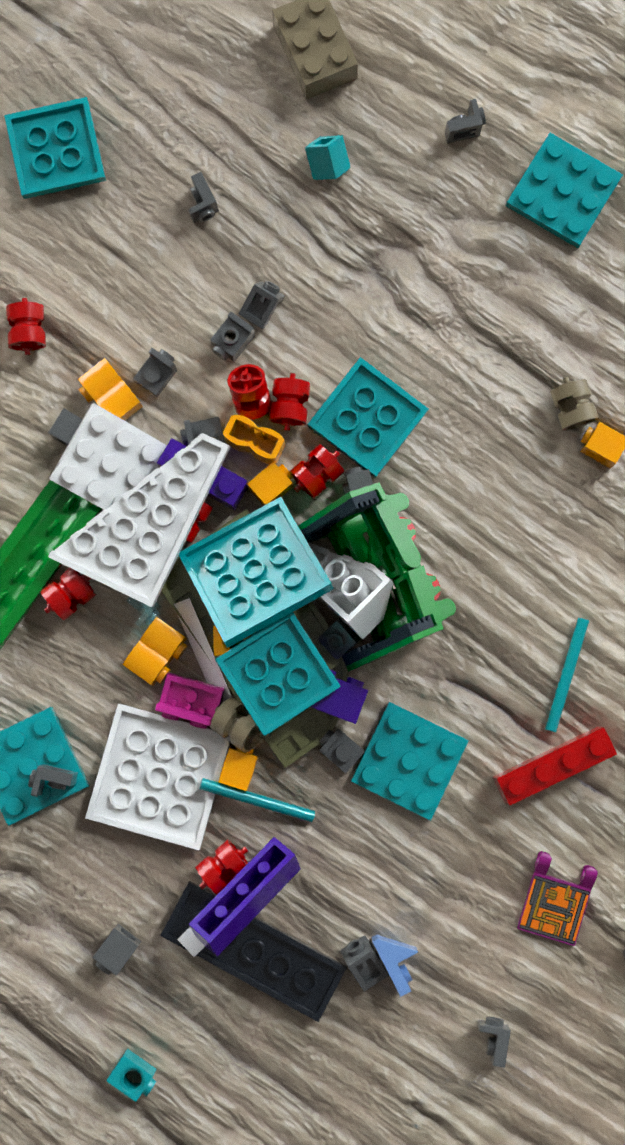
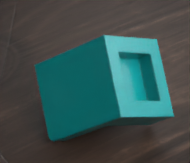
(327, 157)

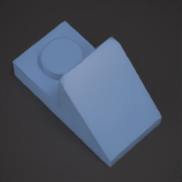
(391, 954)

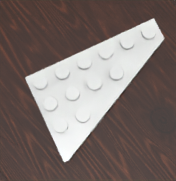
(144, 531)

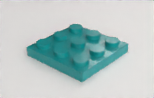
(55, 148)
(563, 190)
(368, 417)
(277, 673)
(24, 748)
(409, 761)

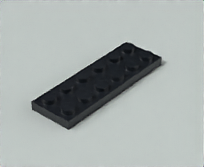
(265, 958)

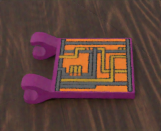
(554, 905)

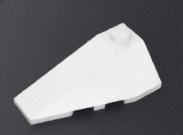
(358, 592)

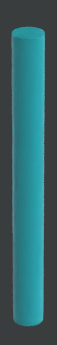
(567, 675)
(257, 800)

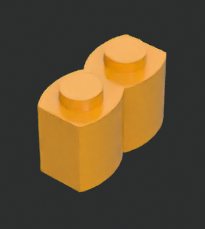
(109, 391)
(246, 437)
(155, 652)

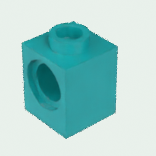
(119, 1079)

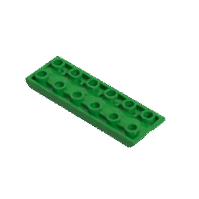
(25, 553)

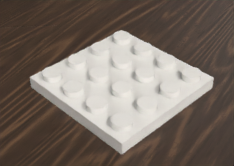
(154, 777)

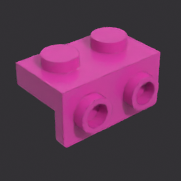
(189, 700)

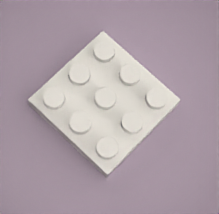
(106, 458)

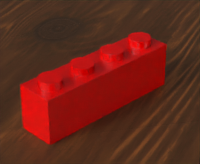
(554, 765)

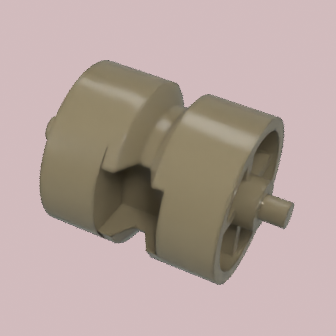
(574, 404)
(234, 721)

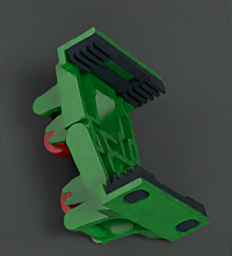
(395, 555)

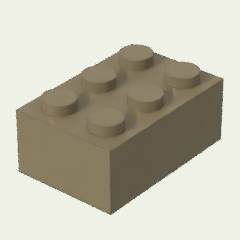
(315, 45)

